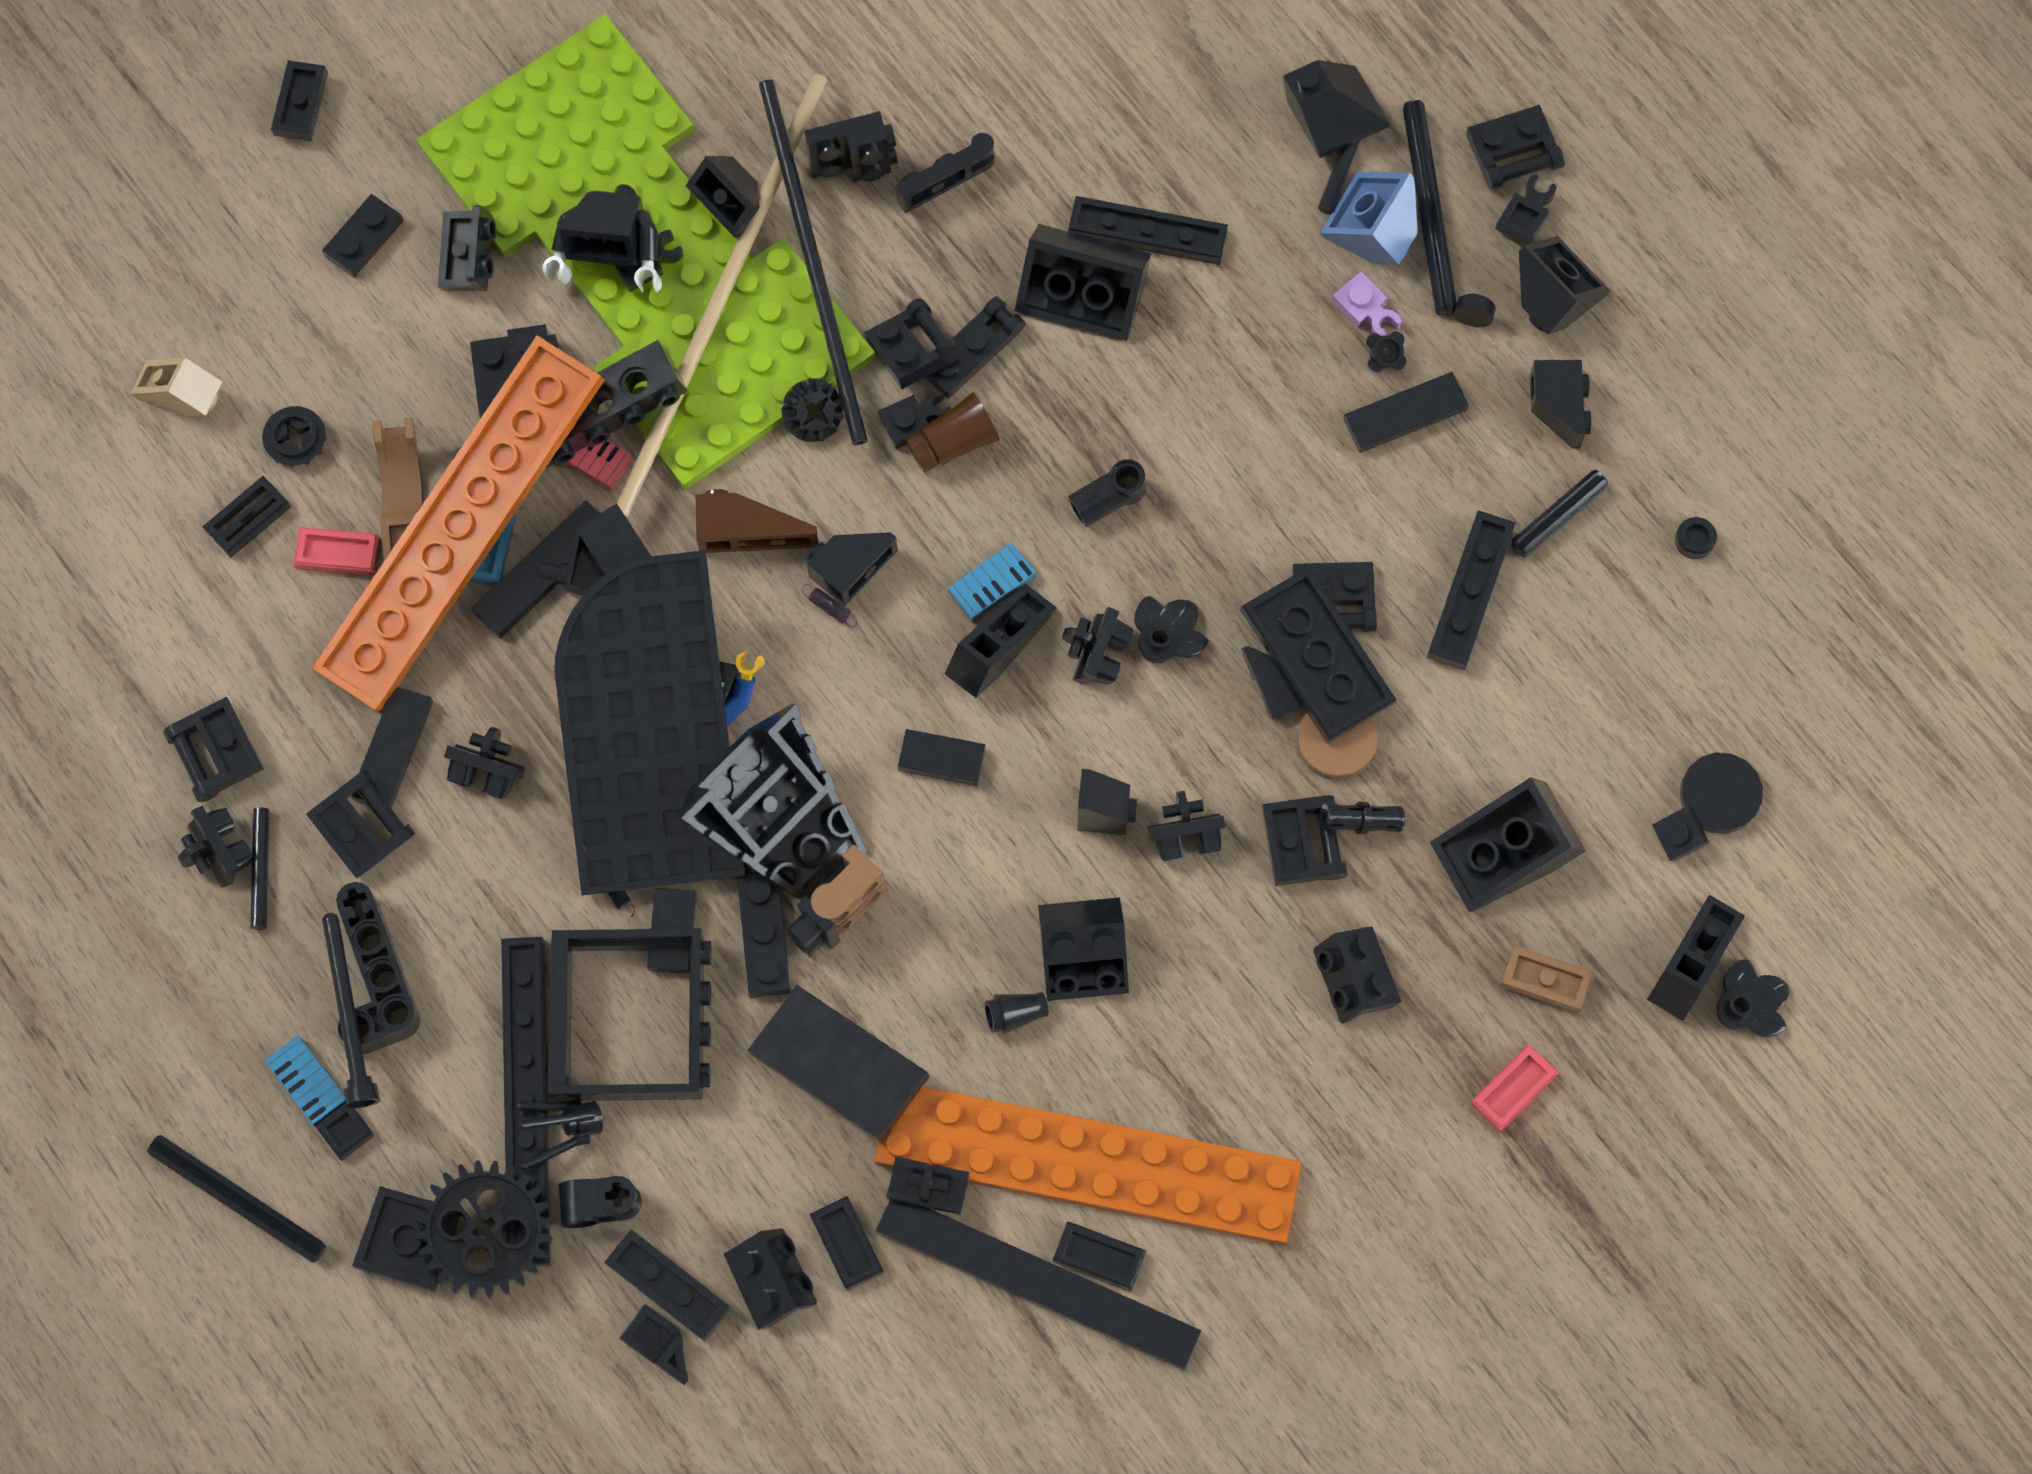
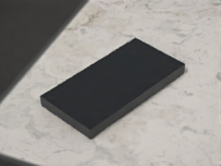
(1318, 655)
(838, 1063)

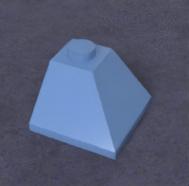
(1375, 217)

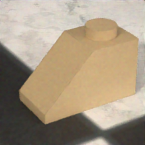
(177, 386)

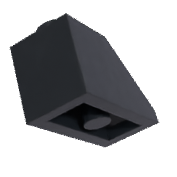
(726, 191)
(849, 562)
(1104, 804)

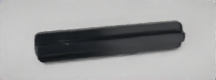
(1559, 513)

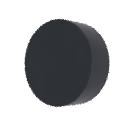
(1475, 310)
(1695, 538)

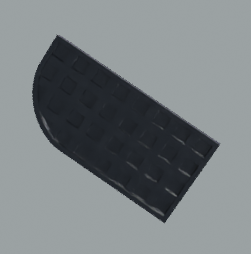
(642, 723)

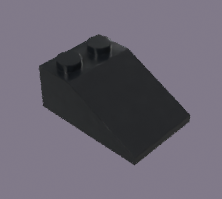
(1507, 844)

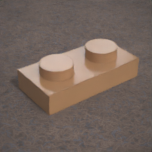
(1546, 979)

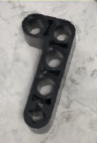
(373, 963)

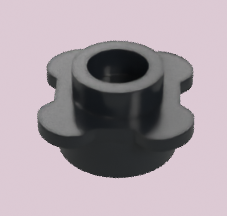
(1394, 359)

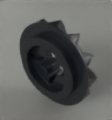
(795, 412)
(303, 421)

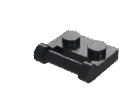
(1510, 137)
(901, 350)
(1348, 585)
(225, 743)
(350, 833)
(1291, 845)

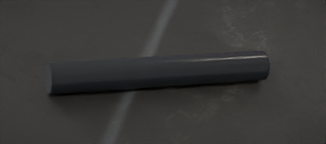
(1337, 178)
(259, 869)

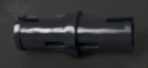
(1362, 817)

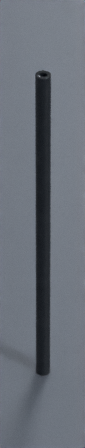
(813, 263)

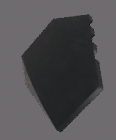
(775, 806)

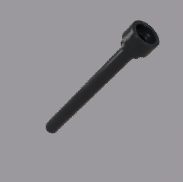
(360, 1089)

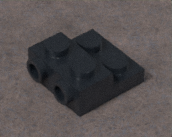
(852, 144)
(497, 358)

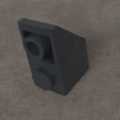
(1559, 396)

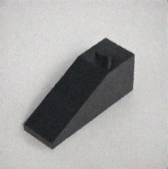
(998, 640)
(1696, 958)

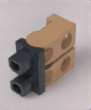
(838, 904)

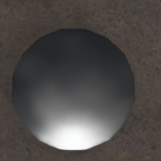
(1722, 792)

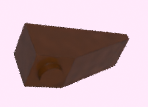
(740, 524)

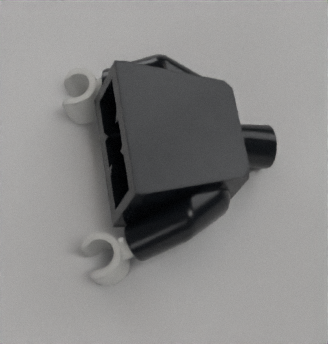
(606, 231)

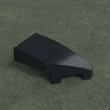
(1274, 689)
(657, 1342)

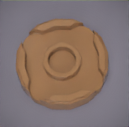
(1342, 756)

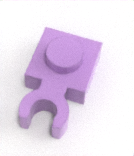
(1365, 302)

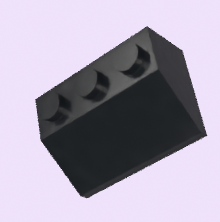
(1082, 282)

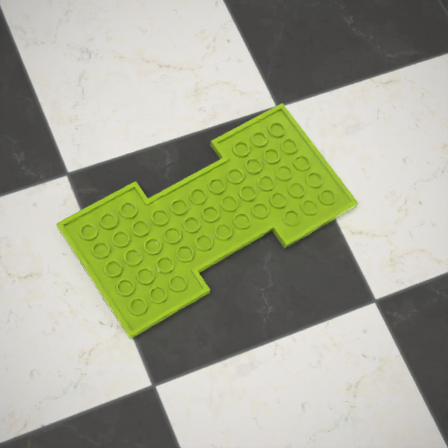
(600, 120)

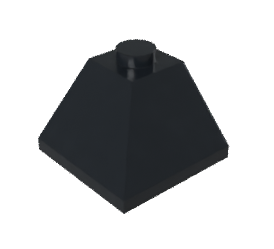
(1332, 105)
(1556, 285)

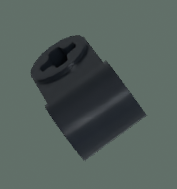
(590, 1201)

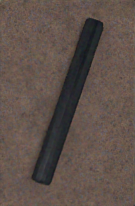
(236, 1198)

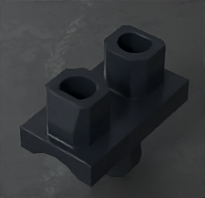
(1103, 632)
(500, 771)
(1205, 828)
(208, 851)
(928, 1185)

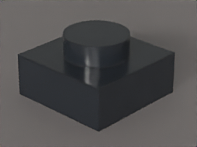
(1680, 833)

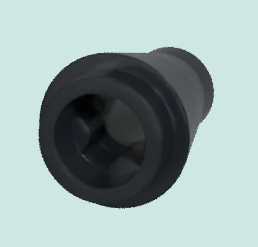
(1013, 1011)

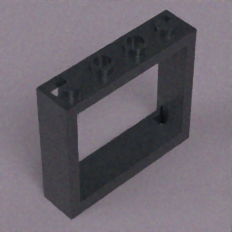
(562, 947)

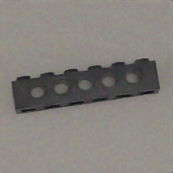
(662, 390)

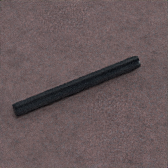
(1429, 207)

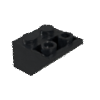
(1083, 949)

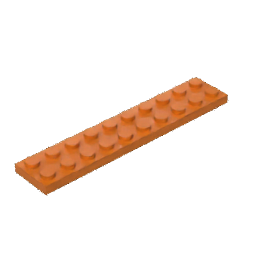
(458, 524)
(1098, 1164)

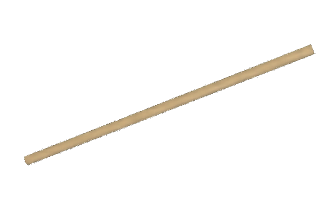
(719, 298)

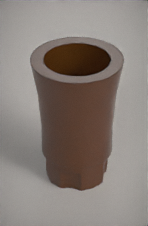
(953, 434)

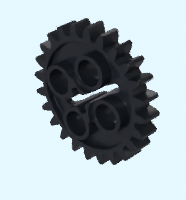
(516, 1207)

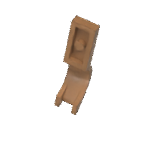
(399, 479)

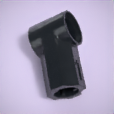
(1105, 494)

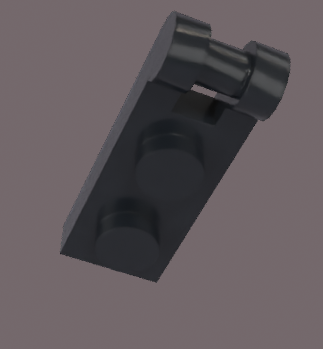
(946, 173)
(978, 346)

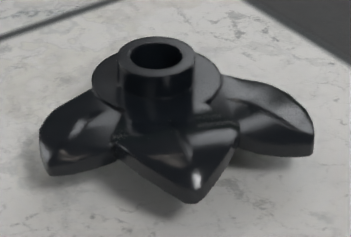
(1170, 625)
(1756, 997)

